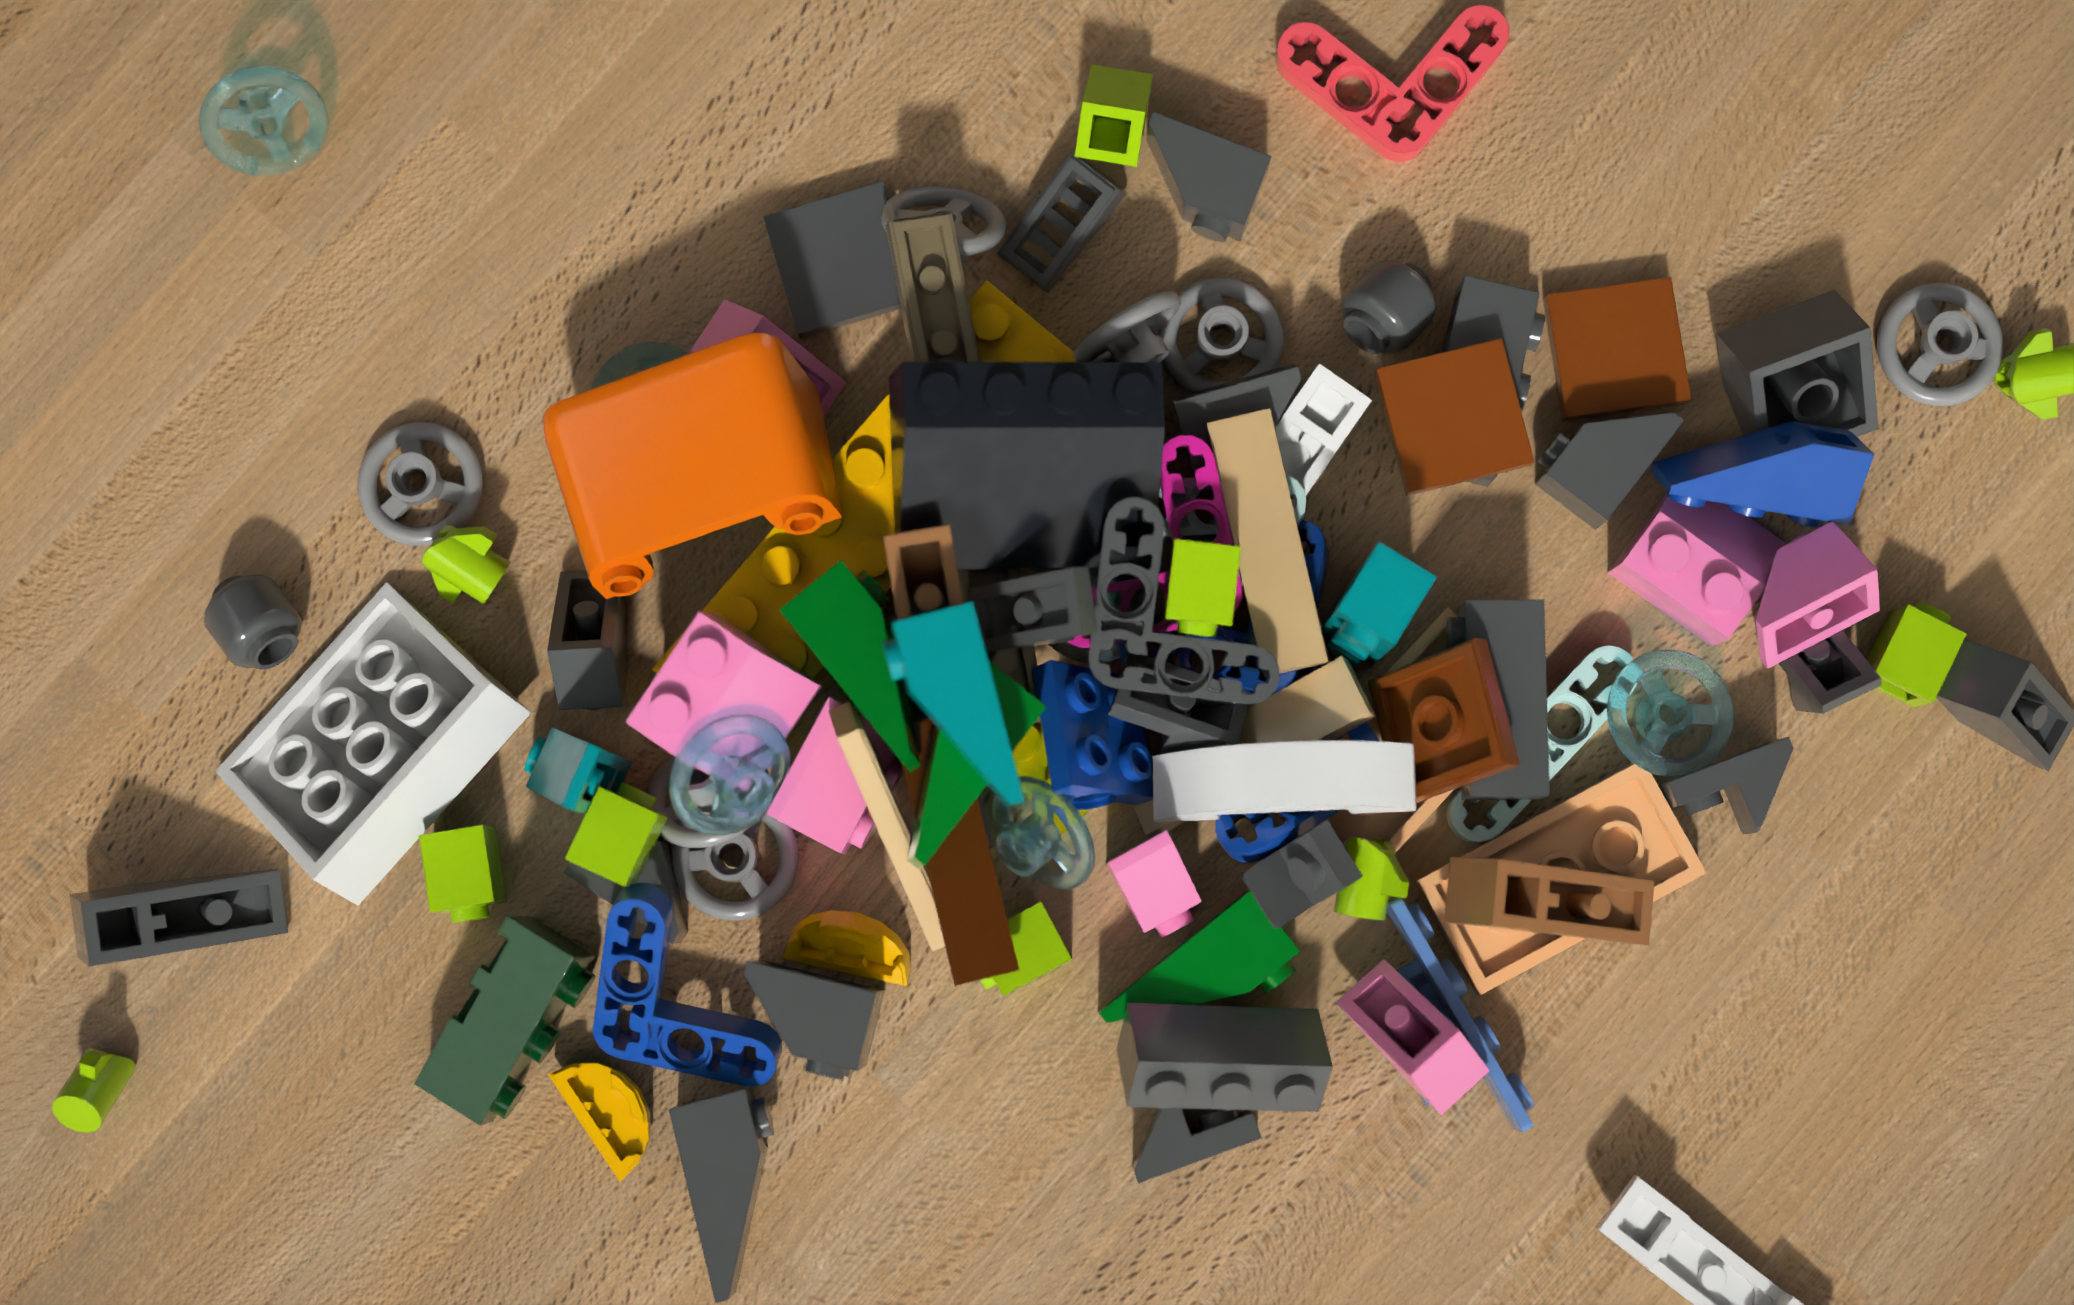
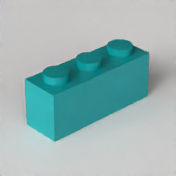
(1376, 606)

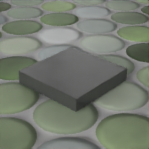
(835, 259)

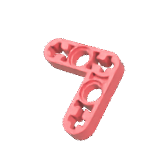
(1387, 99)

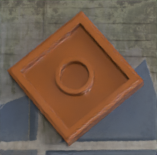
(1617, 349)
(1454, 417)
(1450, 715)

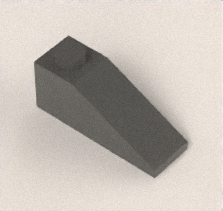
(176, 915)
(723, 1165)

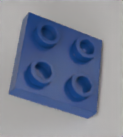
(1087, 751)

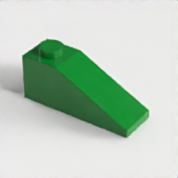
(845, 630)
(952, 783)
(1216, 962)

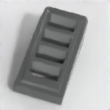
(1044, 208)

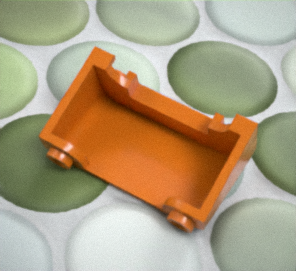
(689, 455)

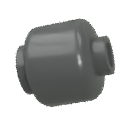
(1388, 307)
(253, 621)

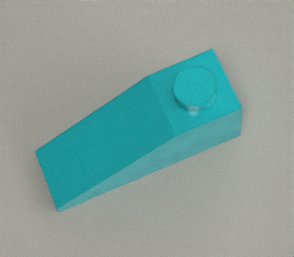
(953, 685)
(572, 770)

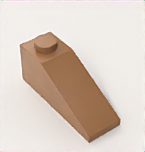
(1548, 900)

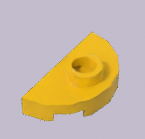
(850, 945)
(609, 1111)

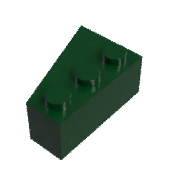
(507, 1020)

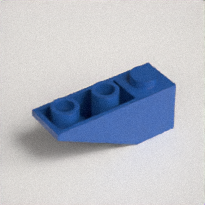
(1784, 469)

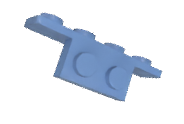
(1442, 988)

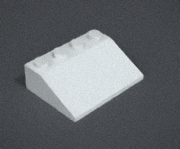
(371, 745)

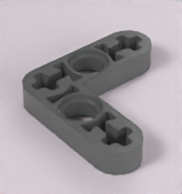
(1137, 625)

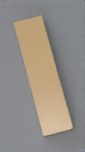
(1269, 540)
(1308, 710)
(886, 816)

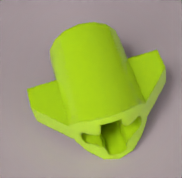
(2037, 374)
(464, 562)
(1380, 879)
(92, 1090)

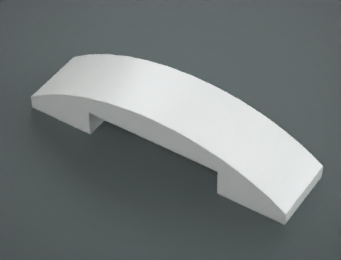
(1315, 428)
(1284, 779)
(1683, 1252)

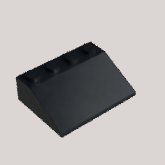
(1026, 457)

